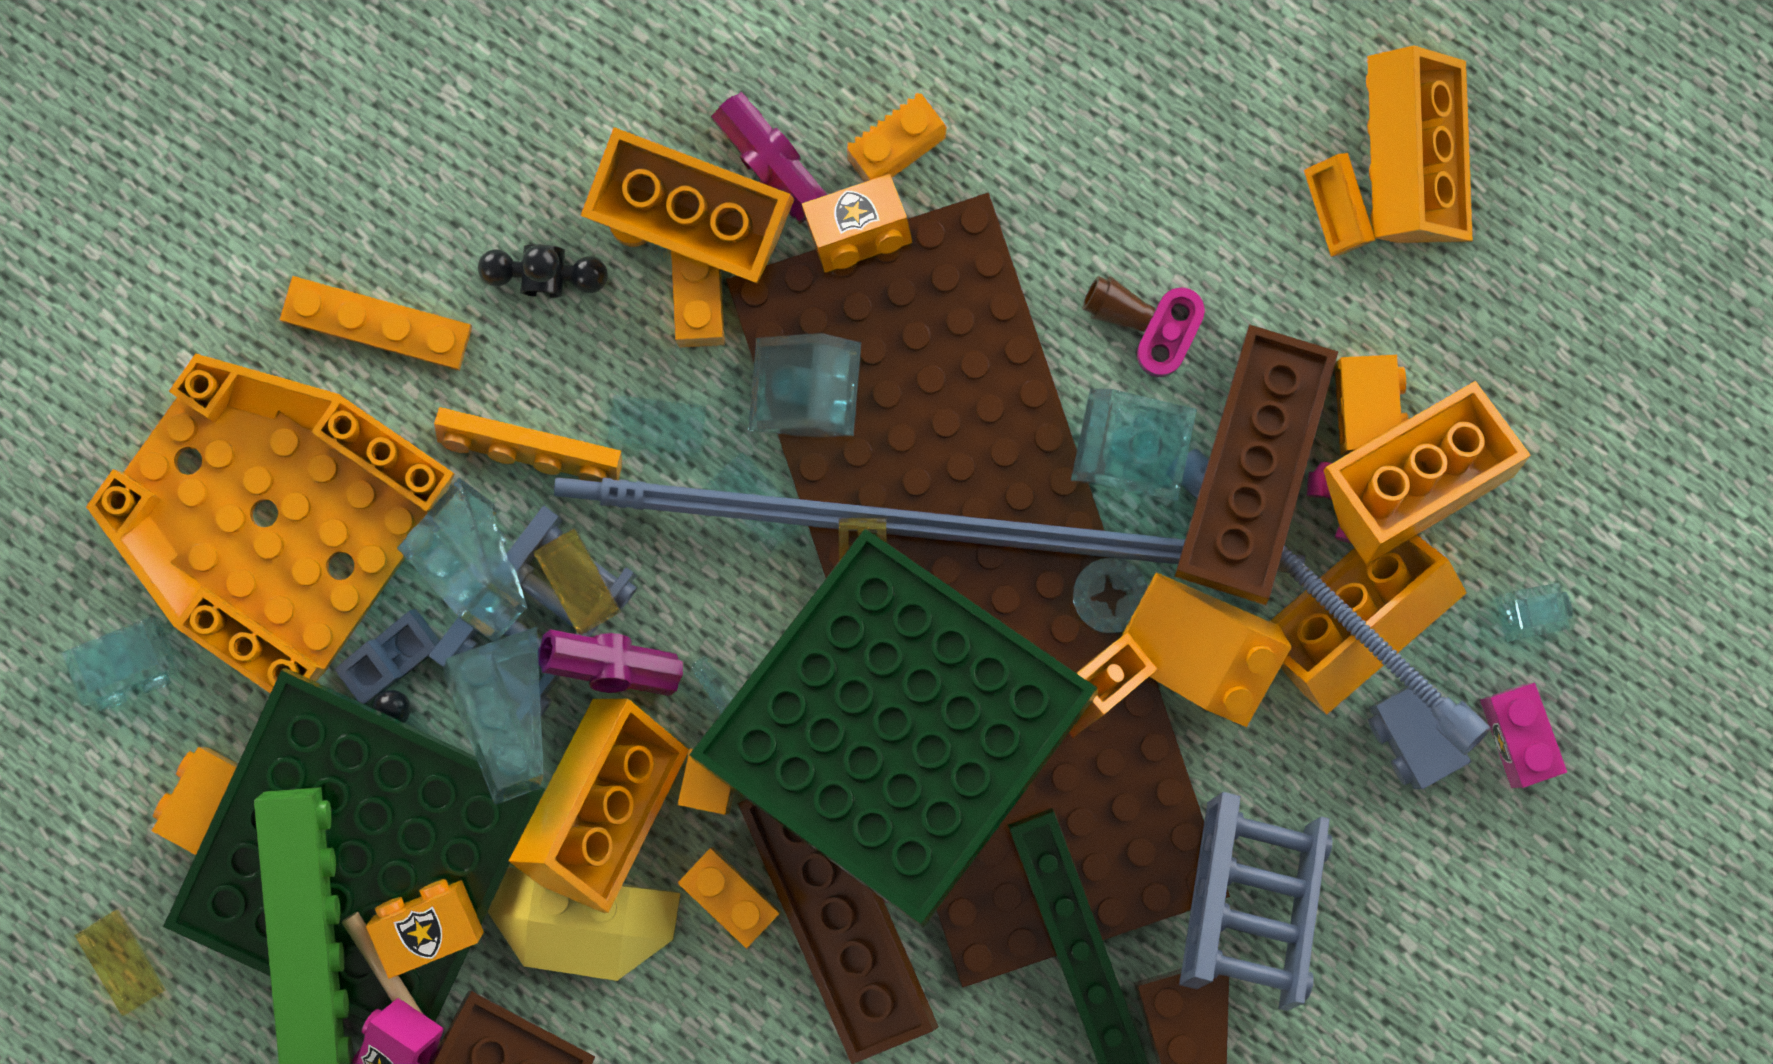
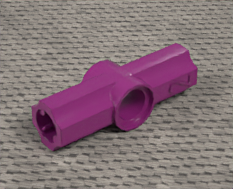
(767, 152)
(609, 663)

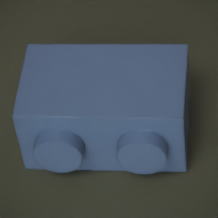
(1419, 748)

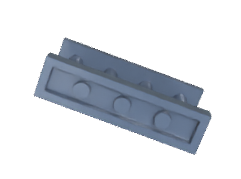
(537, 534)
(1211, 914)

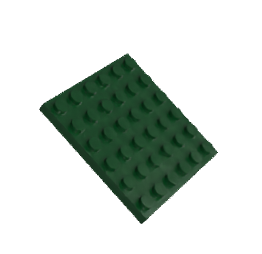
(894, 726)
(400, 820)

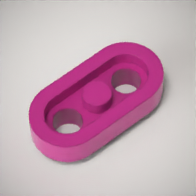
(1170, 333)

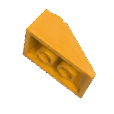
(1207, 648)

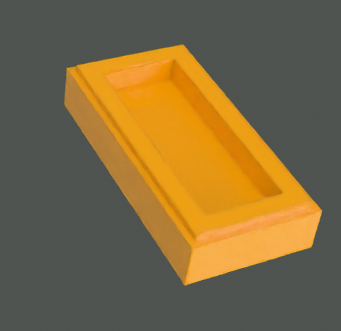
(1339, 204)

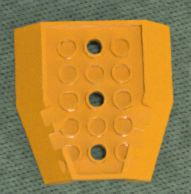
(253, 590)

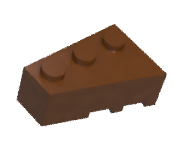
(1185, 1021)

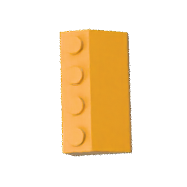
(1419, 146)
(687, 205)
(1423, 471)
(1393, 594)
(600, 804)

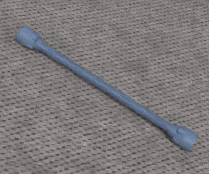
(1456, 722)

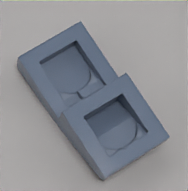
(388, 657)

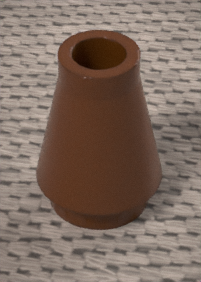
(1116, 304)

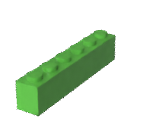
(301, 927)

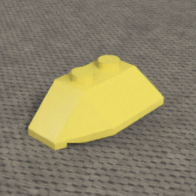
(576, 939)

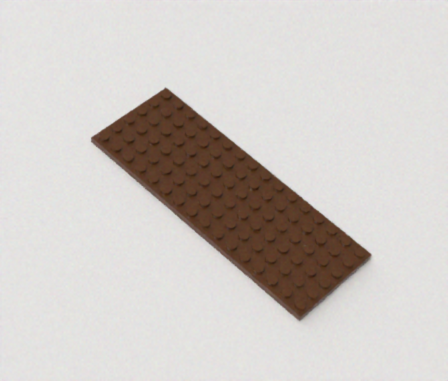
(971, 426)

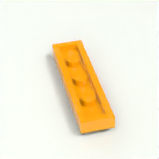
(376, 323)
(513, 443)

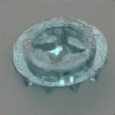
(1091, 582)

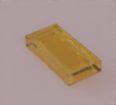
(577, 581)
(120, 962)

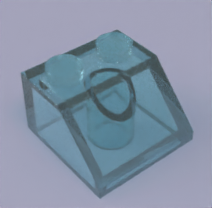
(805, 385)

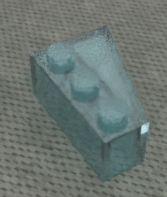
(466, 560)
(501, 711)

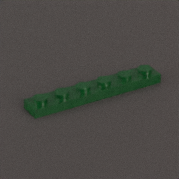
(1076, 939)

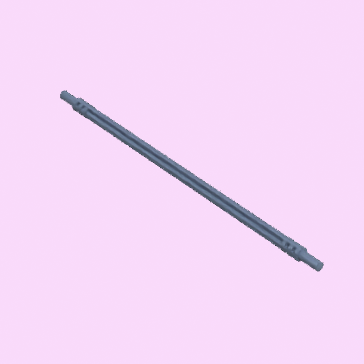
(898, 522)

